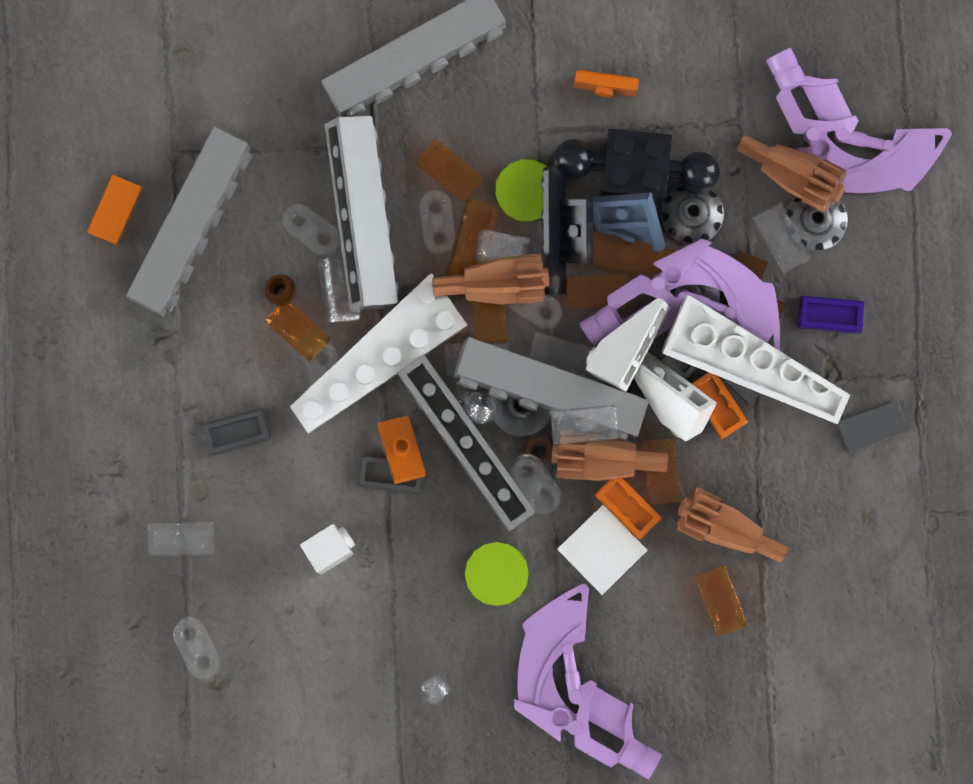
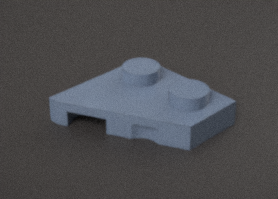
(629, 217)

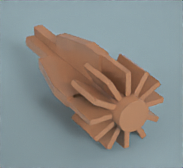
(798, 172)
(498, 281)
(604, 460)
(723, 525)

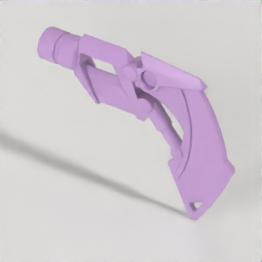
(899, 164)
(749, 299)
(547, 637)

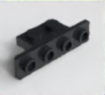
(566, 229)

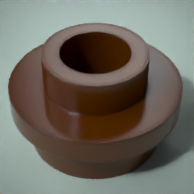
(274, 284)
(543, 441)

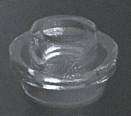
(434, 689)

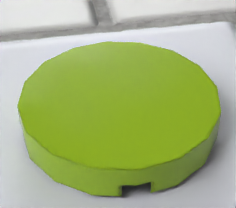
(520, 190)
(496, 574)

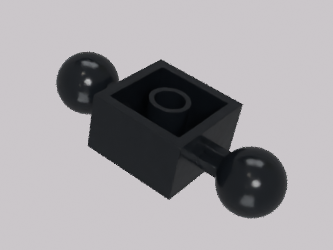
(637, 164)

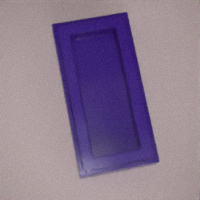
(831, 314)

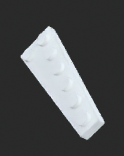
(396, 341)
(731, 352)

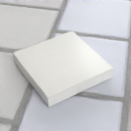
(602, 549)

